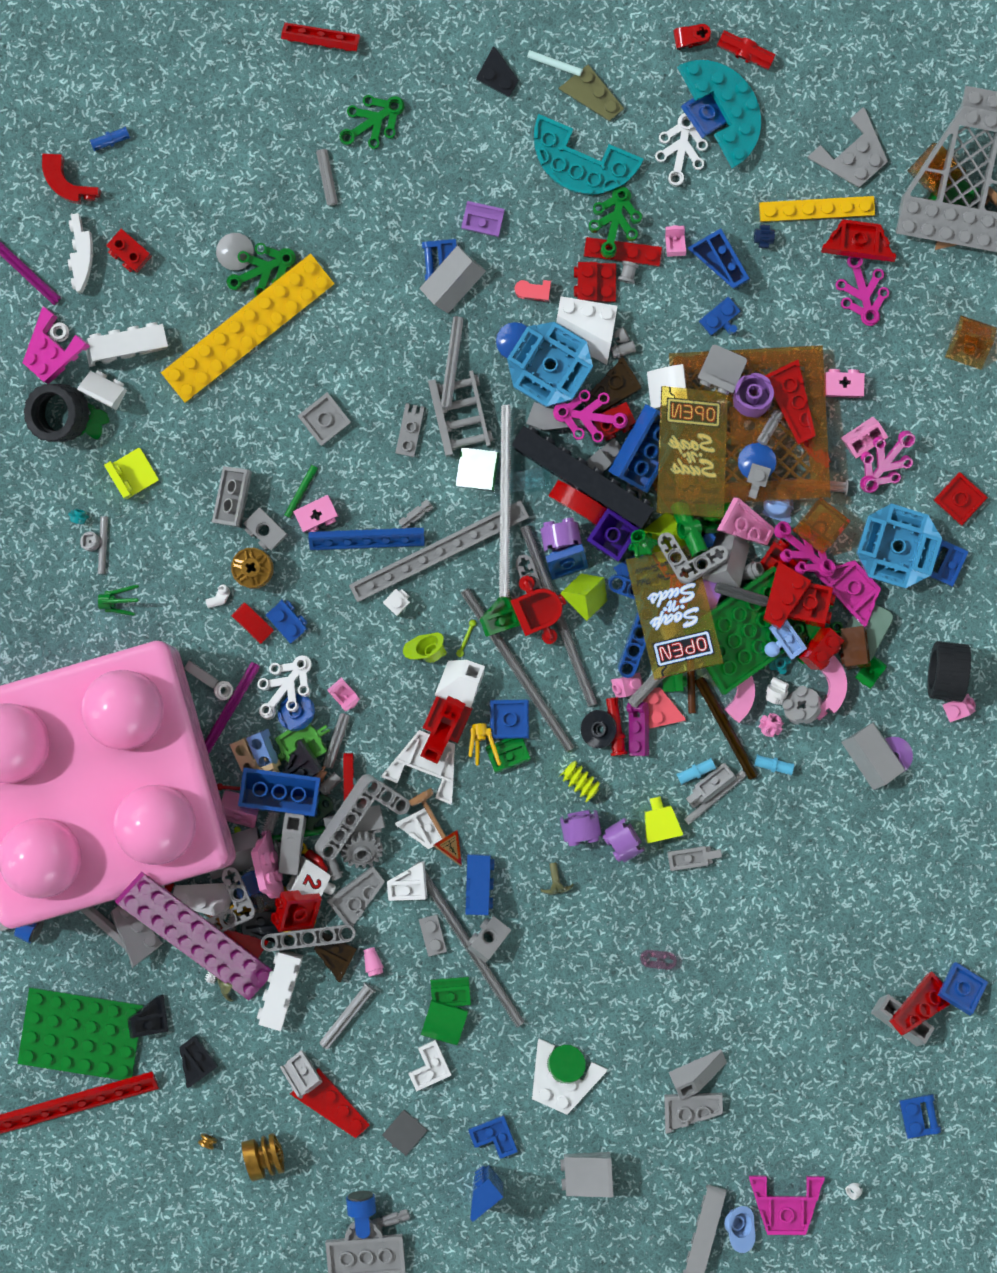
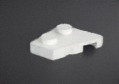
(420, 828)
(409, 884)

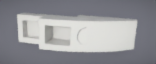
(81, 260)

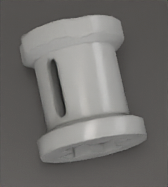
(628, 272)

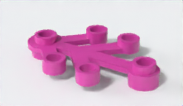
(863, 293)
(587, 416)
(885, 463)
(806, 552)

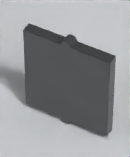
(404, 1132)

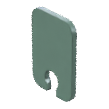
(877, 627)

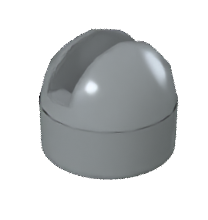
(622, 334)

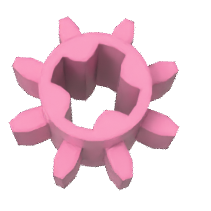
(771, 725)

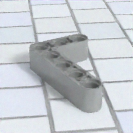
(357, 812)

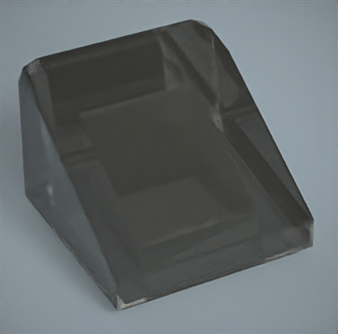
(262, 902)

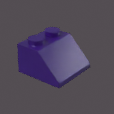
(612, 535)

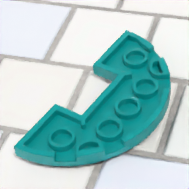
(735, 102)
(576, 170)

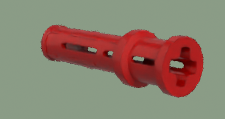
(617, 745)

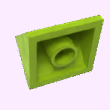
(586, 594)

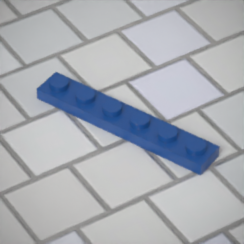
(366, 538)

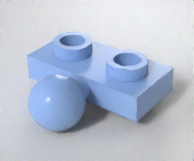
(786, 639)

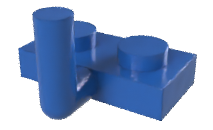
(720, 317)

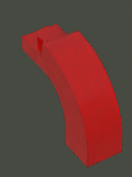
(54, 174)
(577, 502)
(443, 729)

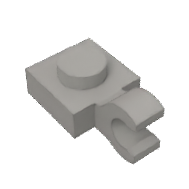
(758, 477)

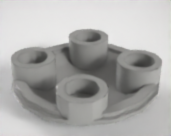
(229, 248)

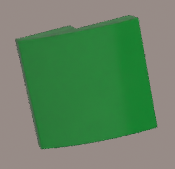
(444, 1022)

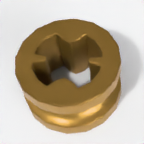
(207, 1141)

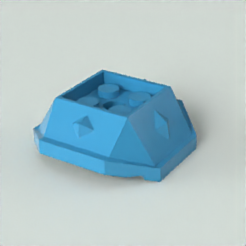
(545, 344)
(918, 540)

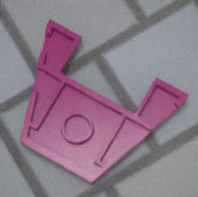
(45, 355)
(786, 1213)

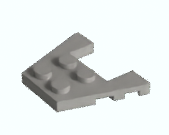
(860, 159)

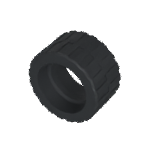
(35, 412)
(949, 671)

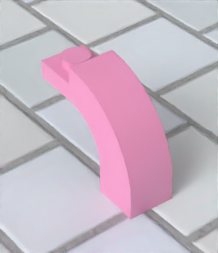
(837, 687)
(743, 700)

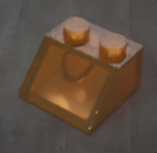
(929, 179)
(971, 342)
(821, 525)

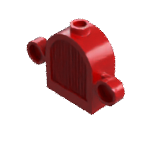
(538, 609)

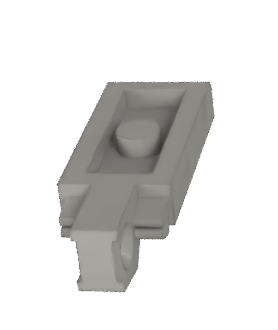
(711, 785)
(692, 857)

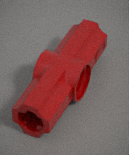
(746, 49)

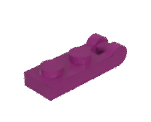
(638, 729)

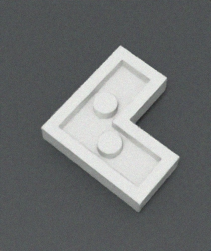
(434, 1069)

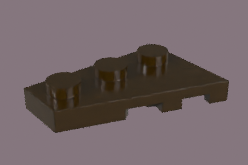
(617, 383)

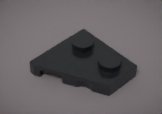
(259, 925)
(196, 1061)

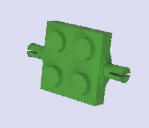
(288, 741)

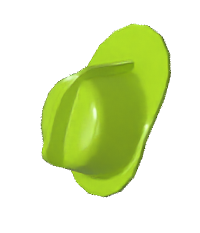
(425, 647)

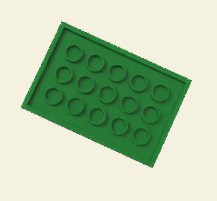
(744, 635)
(78, 1034)

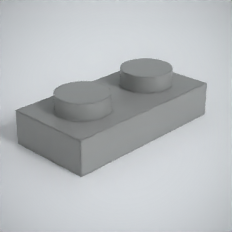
(432, 935)

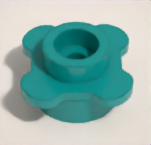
(78, 516)
(781, 668)

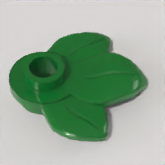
(96, 420)

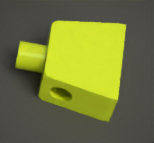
(660, 822)

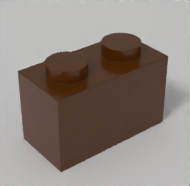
(855, 647)

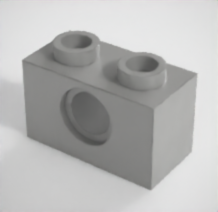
(259, 519)
(496, 930)

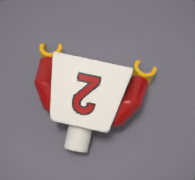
(311, 876)

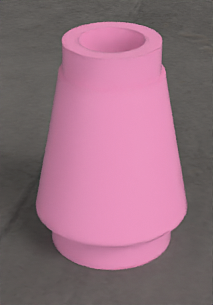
(373, 964)

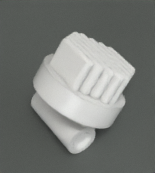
(777, 691)

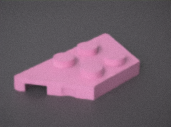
(266, 866)

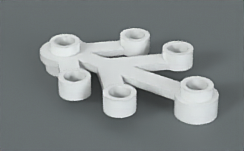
(682, 146)
(287, 685)

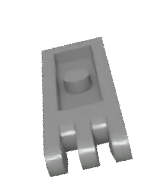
(409, 431)

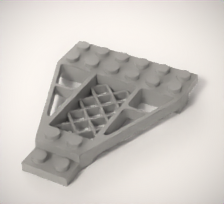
(951, 221)

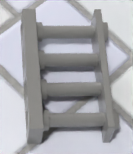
(446, 426)

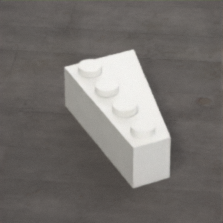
(126, 343)
(280, 990)

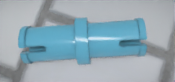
(774, 764)
(696, 771)

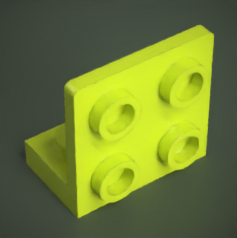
(132, 473)

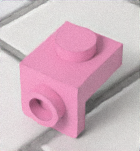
(675, 241)
(626, 686)
(344, 694)
(958, 710)

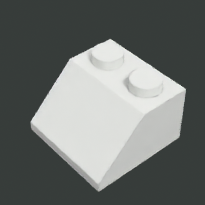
(103, 390)

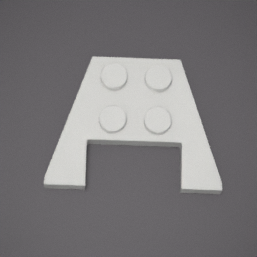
(411, 757)
(556, 1094)

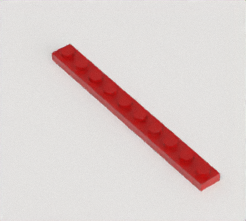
(78, 1102)

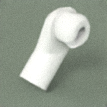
(220, 598)

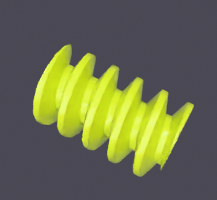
(580, 780)

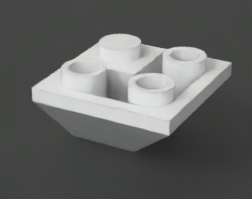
(461, 681)

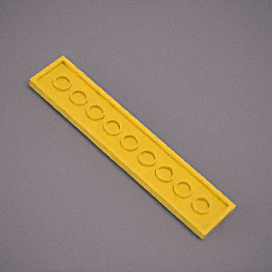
(247, 328)

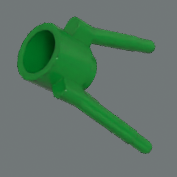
(107, 601)

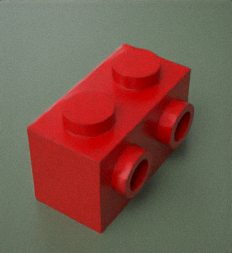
(129, 251)
(608, 429)
(821, 649)

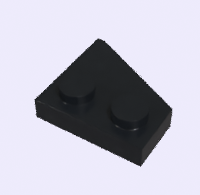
(497, 74)
(303, 761)
(149, 1019)

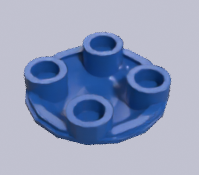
(508, 337)
(756, 454)

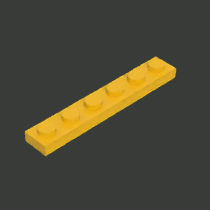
(817, 209)

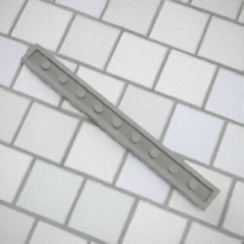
(435, 553)

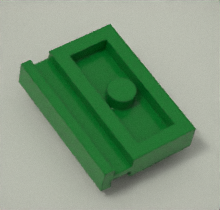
(510, 752)
(451, 991)

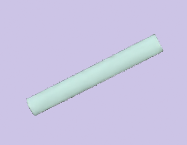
(555, 63)

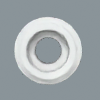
(55, 327)
(228, 693)

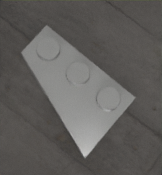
(354, 897)
(137, 938)
(691, 1109)

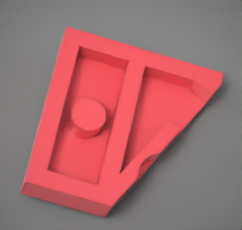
(662, 709)

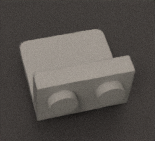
(722, 369)

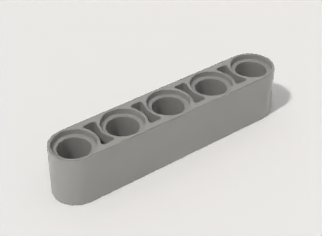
(299, 942)
(706, 1229)

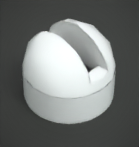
(855, 1188)

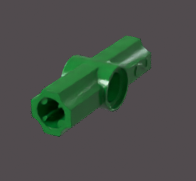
(690, 530)

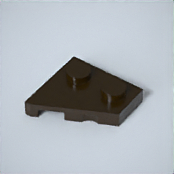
(336, 956)

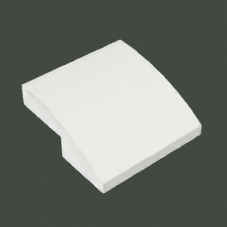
(668, 376)

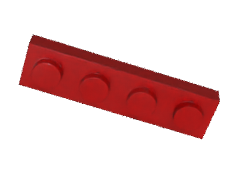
(320, 36)
(625, 251)

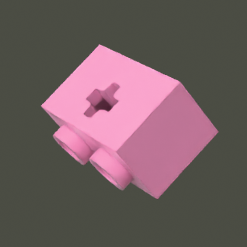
(854, 389)
(862, 437)
(323, 505)

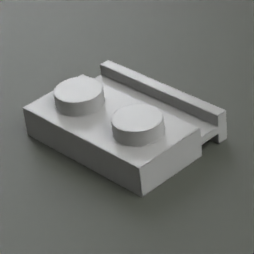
(301, 1074)

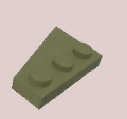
(592, 93)

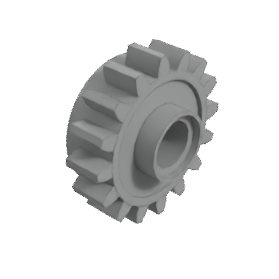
(362, 849)

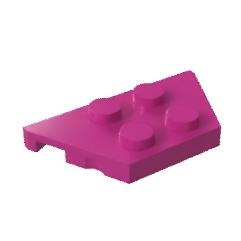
(853, 589)

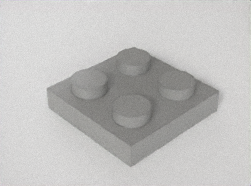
(324, 419)

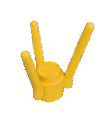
(478, 734)

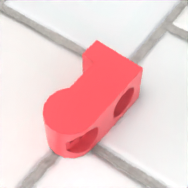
(532, 291)

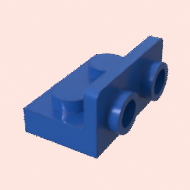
(287, 621)

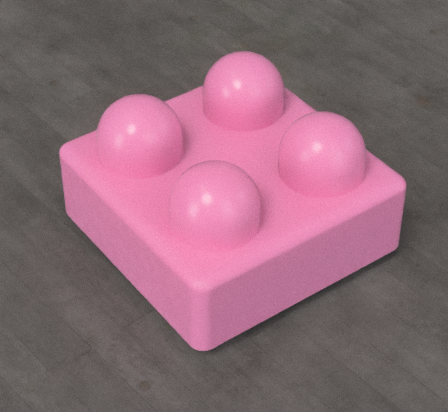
(102, 784)

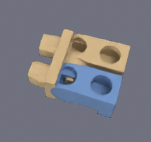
(256, 752)

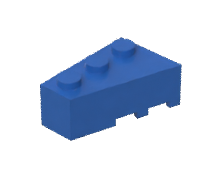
(721, 258)
(479, 884)

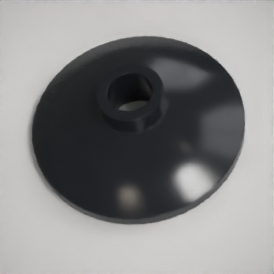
(590, 729)

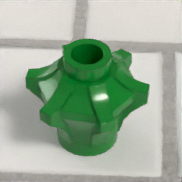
(642, 543)

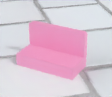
(236, 814)

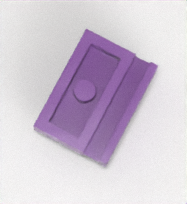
(482, 219)

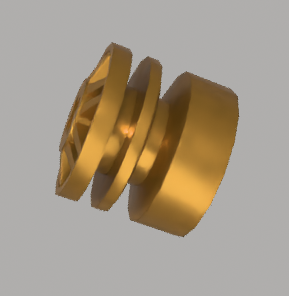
(263, 565)
(259, 1158)

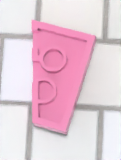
(745, 523)

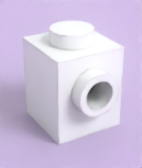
(397, 601)

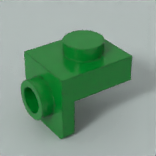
(869, 675)
(674, 683)

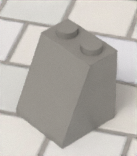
(587, 1174)

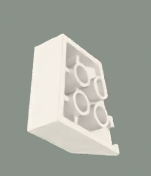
(591, 322)

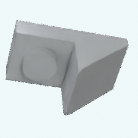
(605, 456)

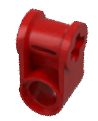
(689, 36)

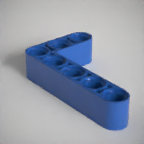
(632, 639)

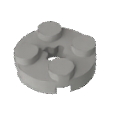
(799, 697)

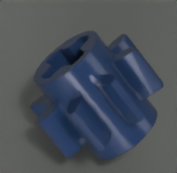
(764, 236)

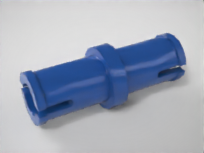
(109, 139)

